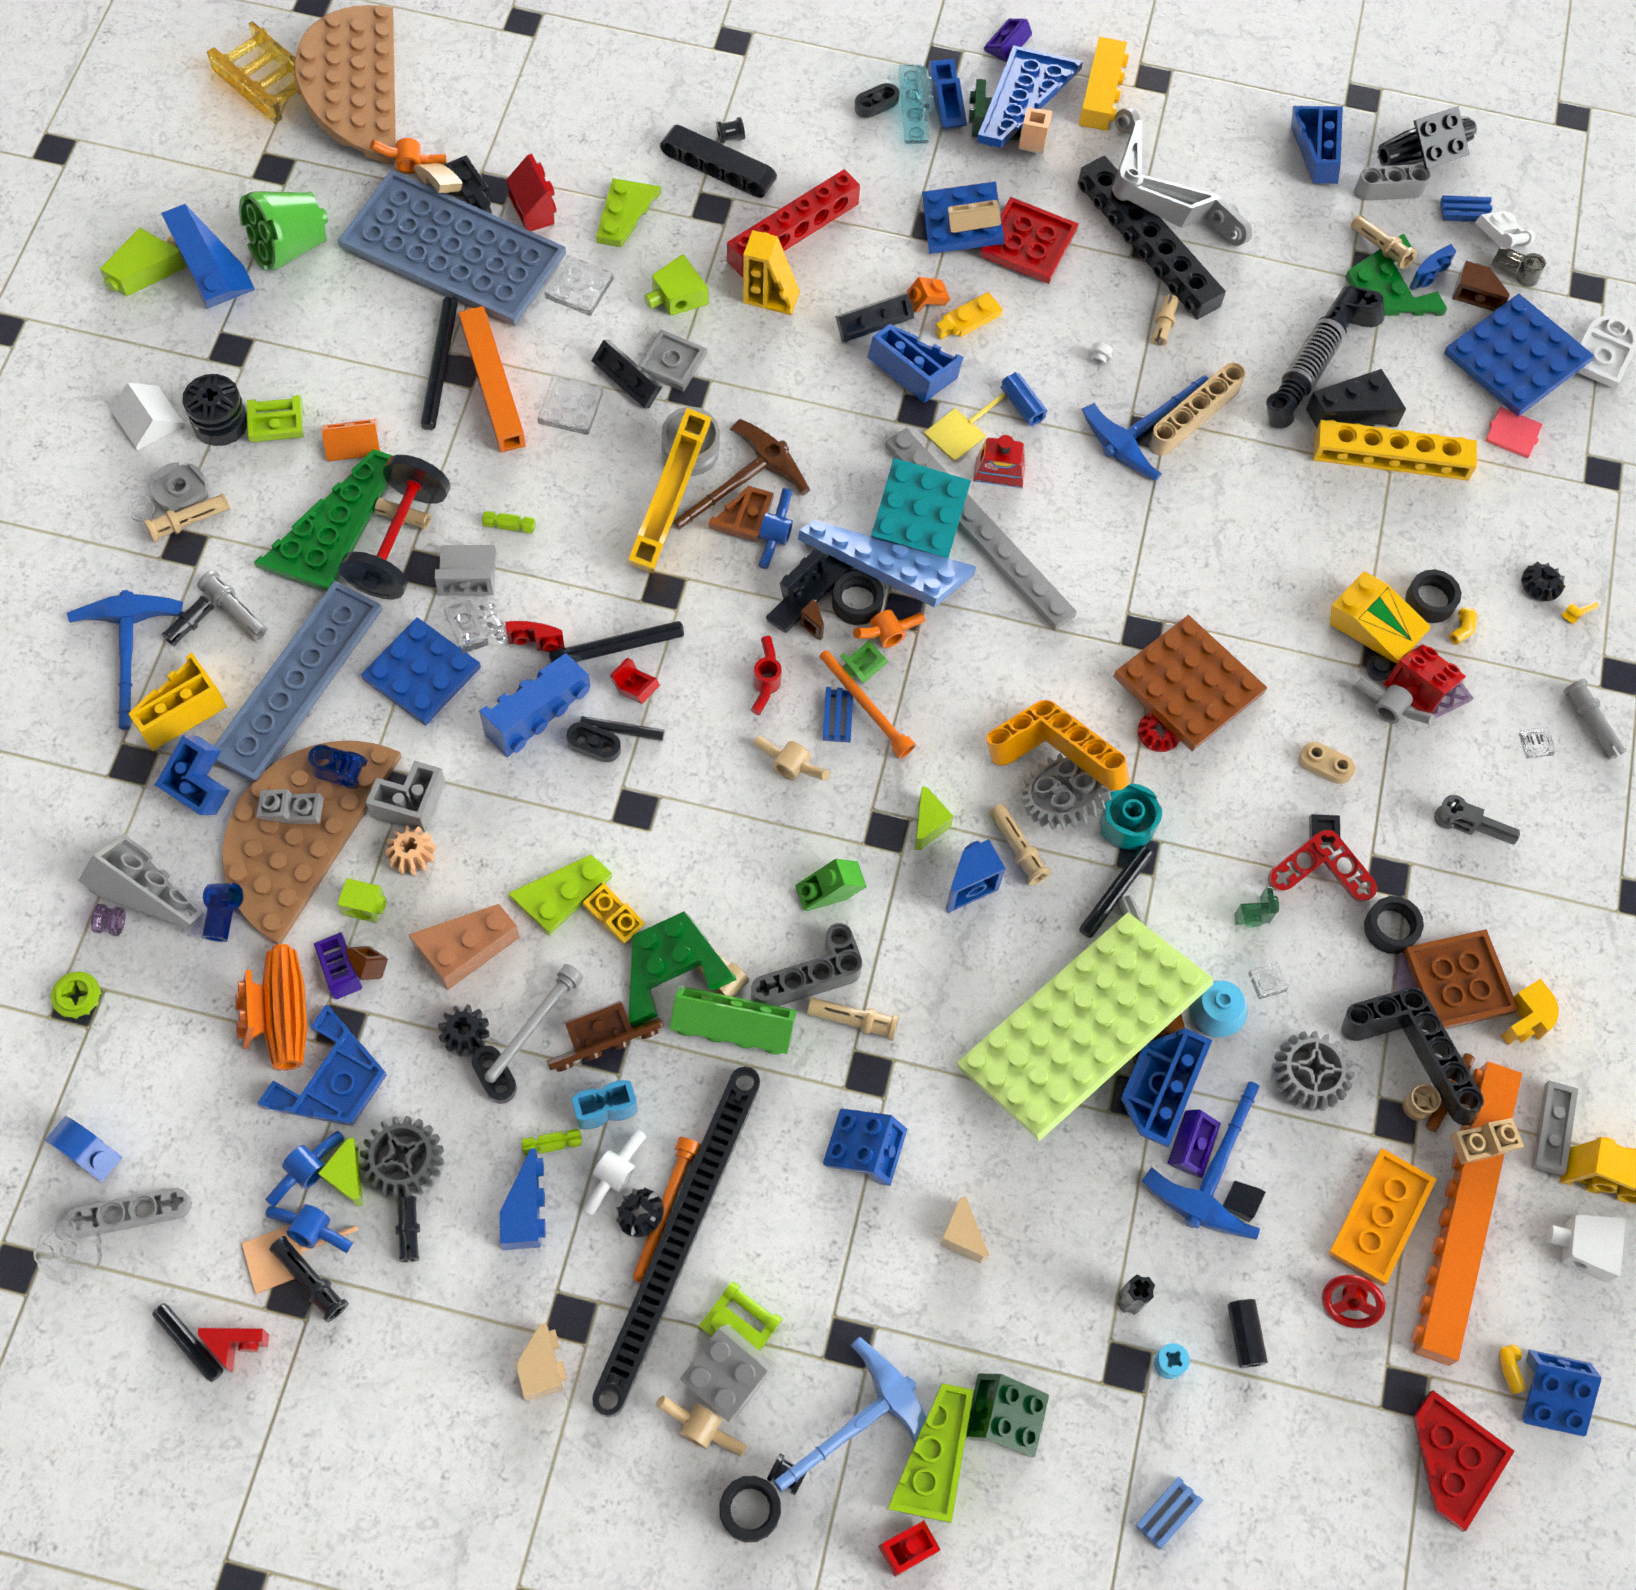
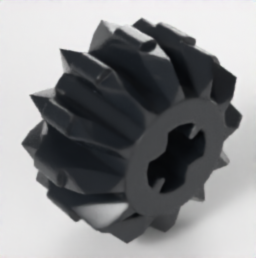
(466, 1018)

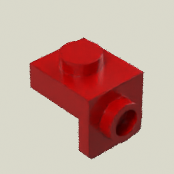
(633, 682)

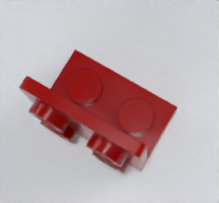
(1425, 677)

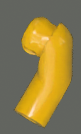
(1468, 625)
(1508, 1358)

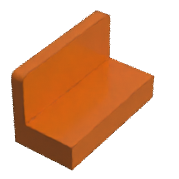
(350, 439)

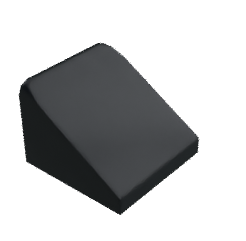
(1243, 1200)

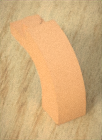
(1035, 130)

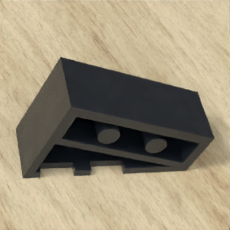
(1359, 400)

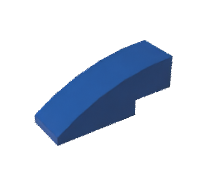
(947, 93)

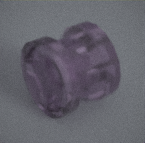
(108, 919)

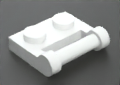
(1504, 230)

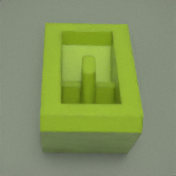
(932, 819)
(344, 1172)

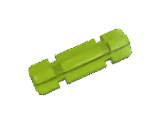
(508, 521)
(552, 1141)

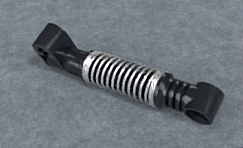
(1328, 334)

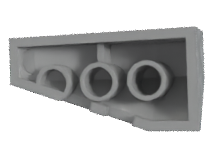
(128, 877)

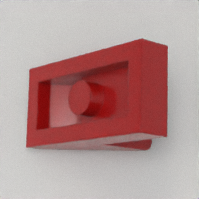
(225, 1340)
(909, 1548)

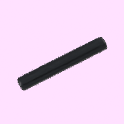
(1115, 891)

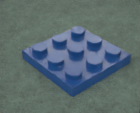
(937, 219)
(421, 671)

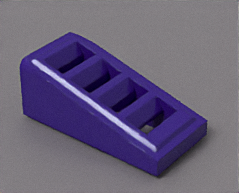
(345, 981)

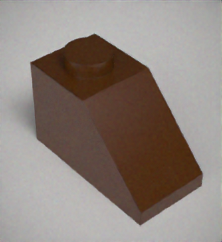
(1480, 287)

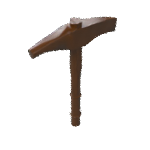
(770, 455)

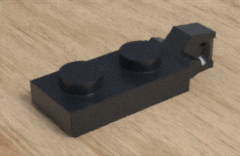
(474, 188)

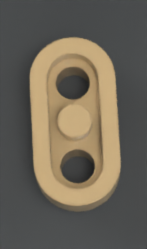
(1326, 764)

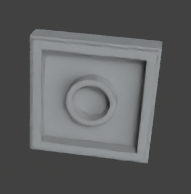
(672, 360)

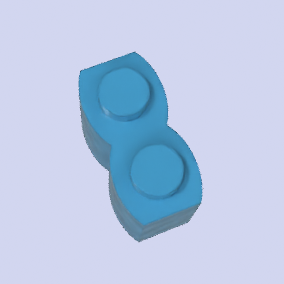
(611, 1103)

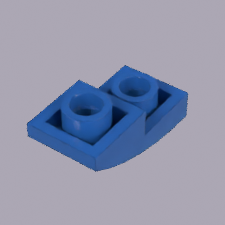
(1431, 266)

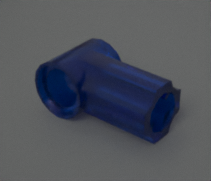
(220, 903)

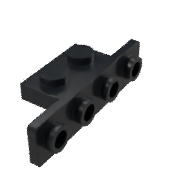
(808, 581)

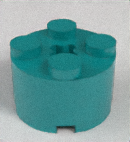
(1131, 831)

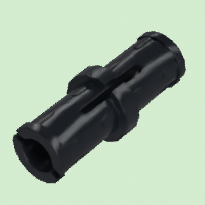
(187, 621)
(407, 1229)

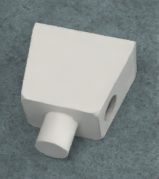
(1591, 1244)

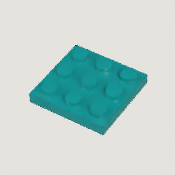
(920, 508)

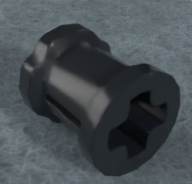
(723, 127)
(780, 1467)

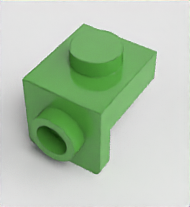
(864, 662)

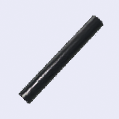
(625, 728)

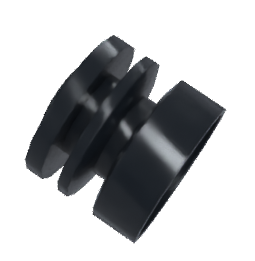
(215, 409)

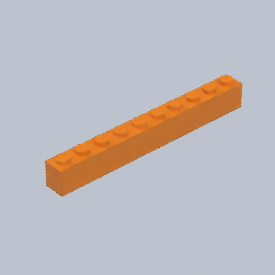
(1463, 1229)

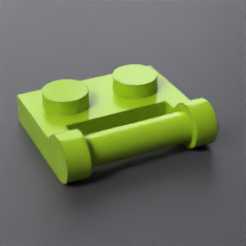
(276, 424)
(721, 1315)

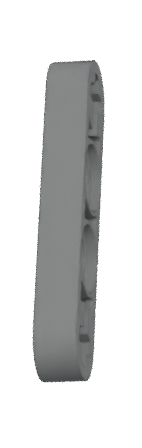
(128, 1210)

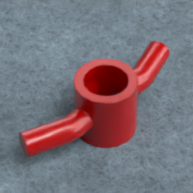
(765, 685)

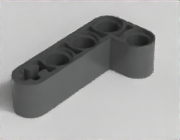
(804, 972)

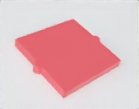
(1513, 432)

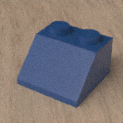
(976, 876)

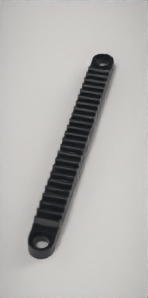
(676, 1242)

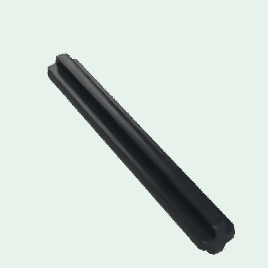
(621, 642)

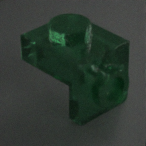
(1258, 913)

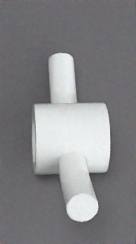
(614, 1171)

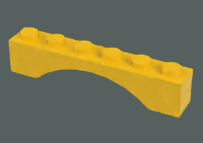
(669, 490)

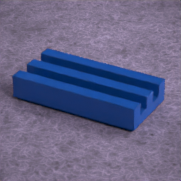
(1461, 207)
(839, 694)

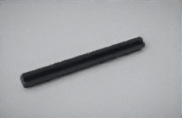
(439, 363)

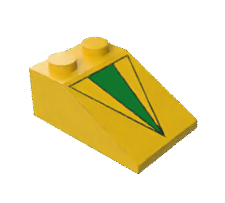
(1378, 618)

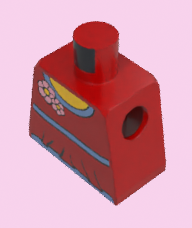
(1001, 462)

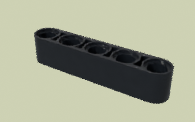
(718, 161)

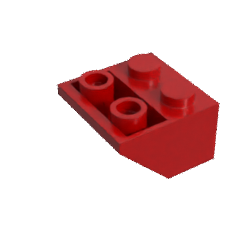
(531, 194)

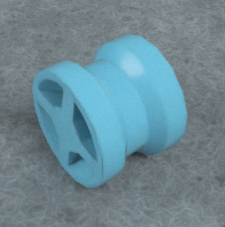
(1166, 1365)

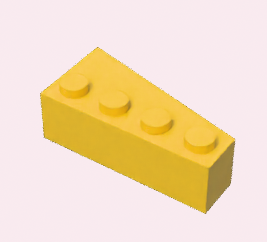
(1603, 1168)

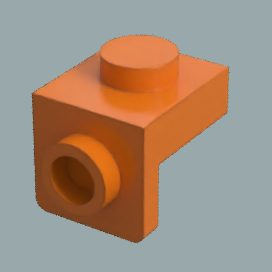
(927, 291)

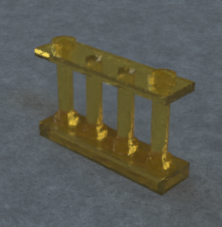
(239, 77)

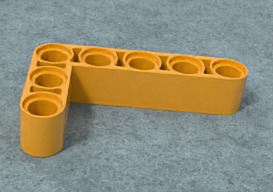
(1065, 733)

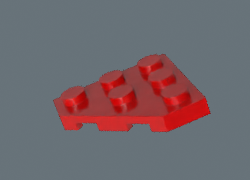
(1458, 1459)

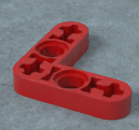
(1319, 856)

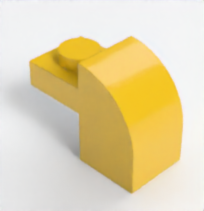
(1538, 1013)

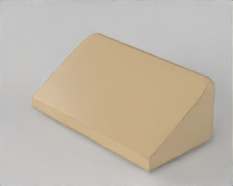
(974, 216)

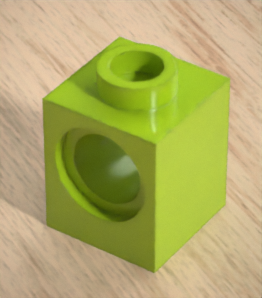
(362, 900)

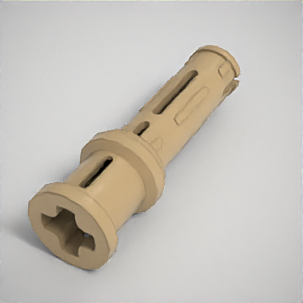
(1391, 246)
(175, 521)
(1025, 855)
(819, 1009)

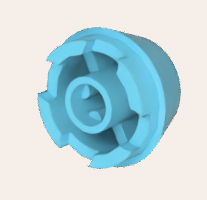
(1220, 1010)

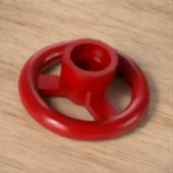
(1353, 1298)

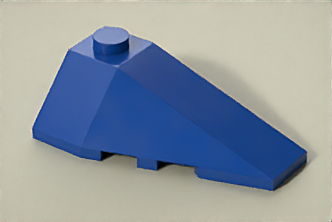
(210, 263)

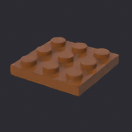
(1461, 978)

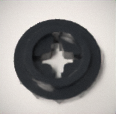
(1539, 590)
(644, 1223)

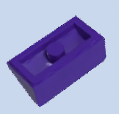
(1012, 33)
(1194, 1142)

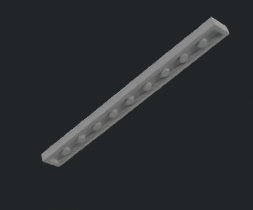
(993, 542)

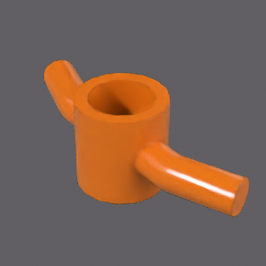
(407, 154)
(888, 628)

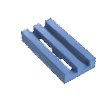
(1187, 1492)

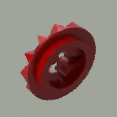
(1151, 738)

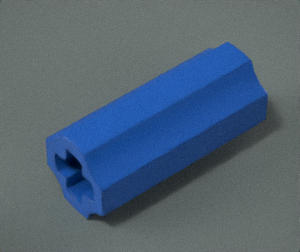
(1023, 399)

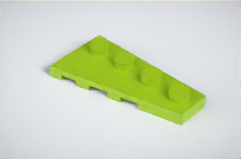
(934, 1466)

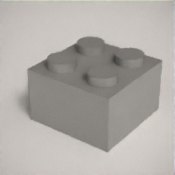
(727, 1372)

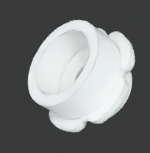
(1100, 353)

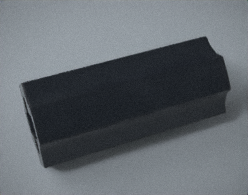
(1142, 1287)
(1247, 1333)

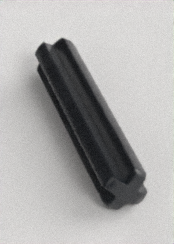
(187, 1342)

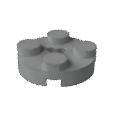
(173, 474)

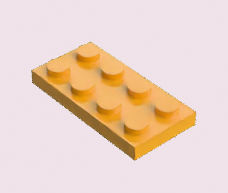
(1382, 1217)

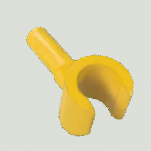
(1573, 613)

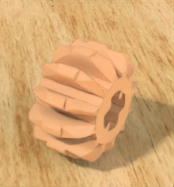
(414, 858)

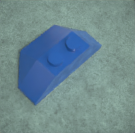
(1163, 1083)

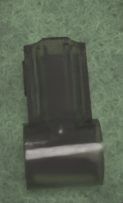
(1525, 267)

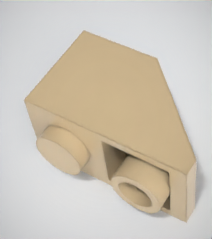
(538, 1366)

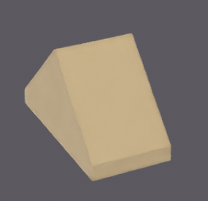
(964, 1235)

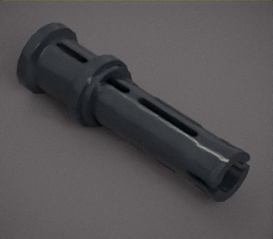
(316, 1289)

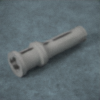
(224, 596)
(1589, 708)

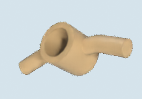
(791, 760)
(701, 1426)

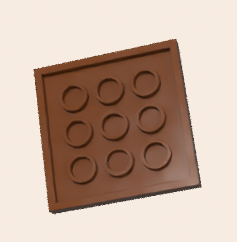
(1190, 682)

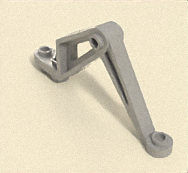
(1167, 199)

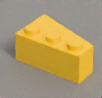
(767, 275)
(177, 705)

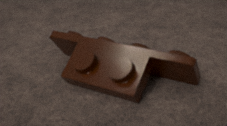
(600, 1031)

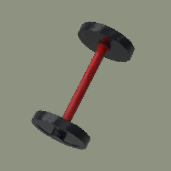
(415, 481)

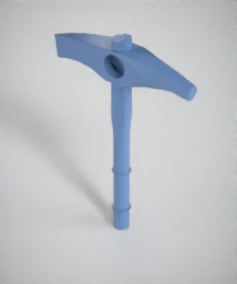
(894, 1396)

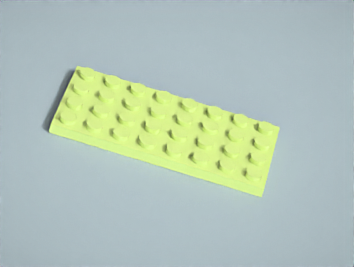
(1084, 1025)

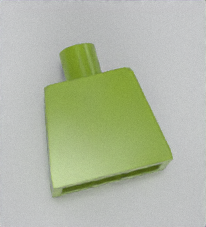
(677, 288)

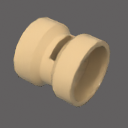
(1426, 1097)

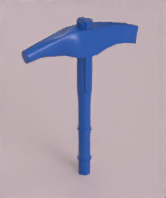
(1122, 443)
(126, 610)
(1199, 1205)

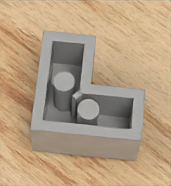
(408, 803)

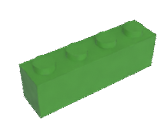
(733, 1020)

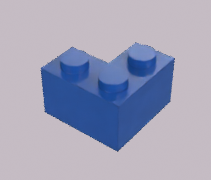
(187, 776)

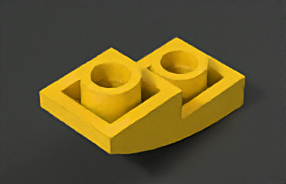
(613, 913)

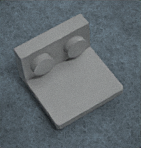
(466, 570)

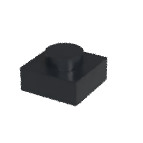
(1324, 822)

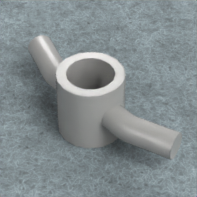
(1393, 703)

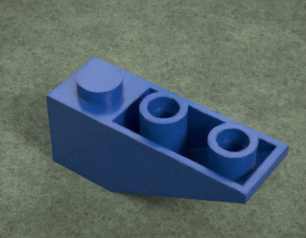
(521, 1210)

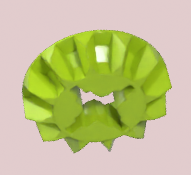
(66, 987)

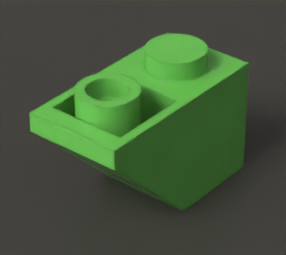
(831, 884)

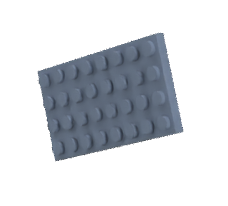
(452, 247)

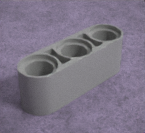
(1392, 182)

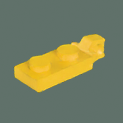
(969, 316)

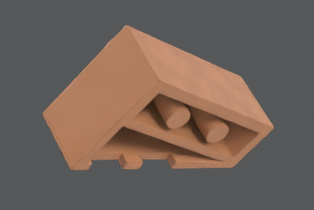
(465, 943)

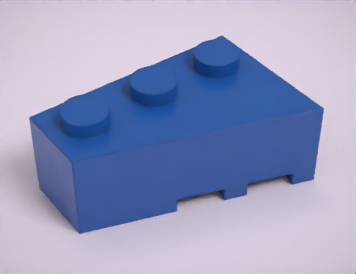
(1320, 140)
(912, 363)

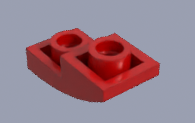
(546, 636)

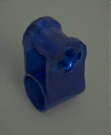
(342, 767)

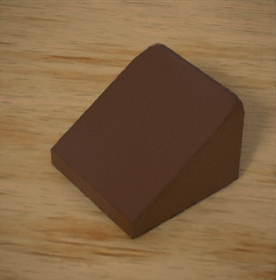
(812, 620)
(367, 962)

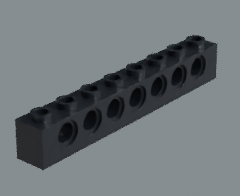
(1153, 242)

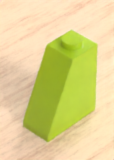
(141, 263)

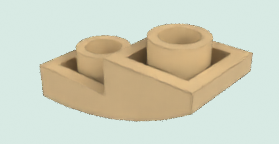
(439, 176)
(1486, 1141)

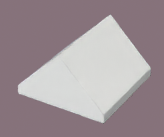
(145, 414)

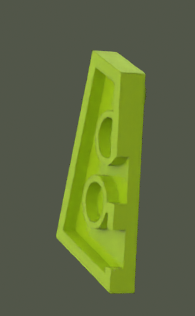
(623, 209)
(560, 893)

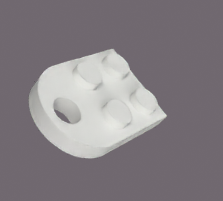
(1610, 350)

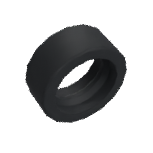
(1440, 580)
(853, 615)
(1401, 906)
(768, 1491)

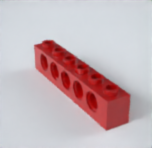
(801, 216)

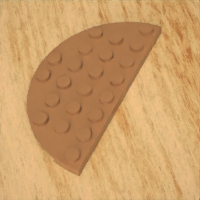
(349, 76)
(285, 861)

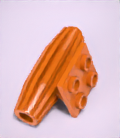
(275, 1008)

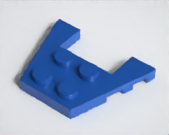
(340, 1084)

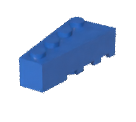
(534, 705)

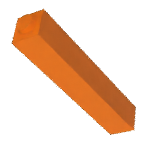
(492, 379)

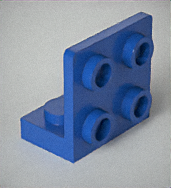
(866, 1144)
(1561, 1393)

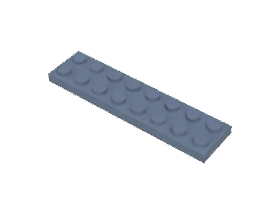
(296, 681)

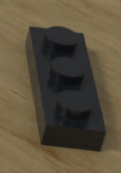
(874, 317)
(626, 373)

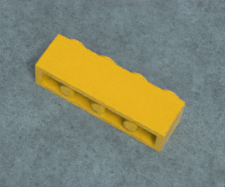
(1103, 83)

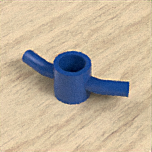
(776, 528)
(303, 1167)
(309, 1227)

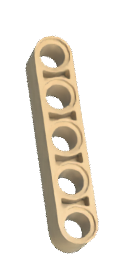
(1197, 408)

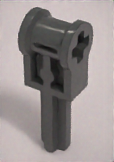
(1470, 818)

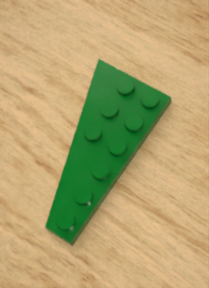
(329, 527)

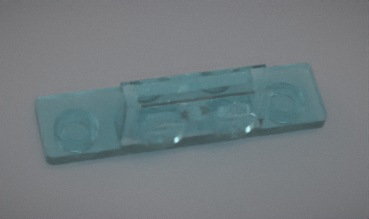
(915, 102)

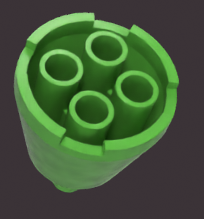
(281, 226)

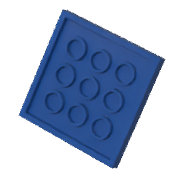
(1518, 354)

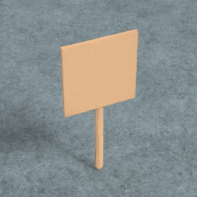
(265, 1267)

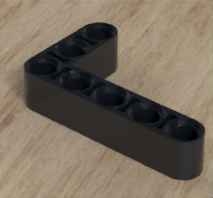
(1424, 1044)

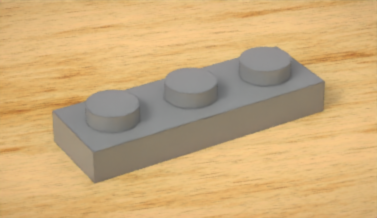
(1555, 1128)

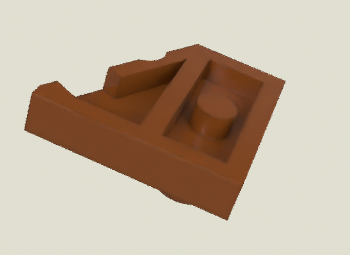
(744, 514)

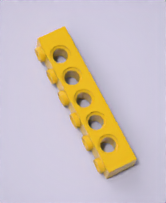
(1395, 450)

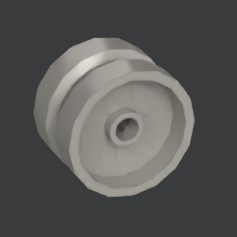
(710, 448)

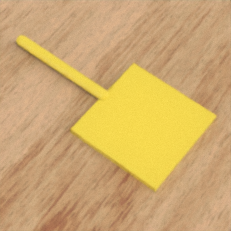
(956, 433)

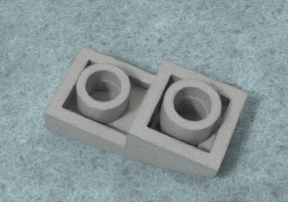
(290, 808)

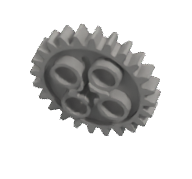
(1054, 803)

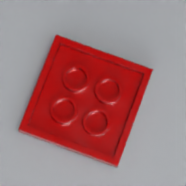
(1032, 240)

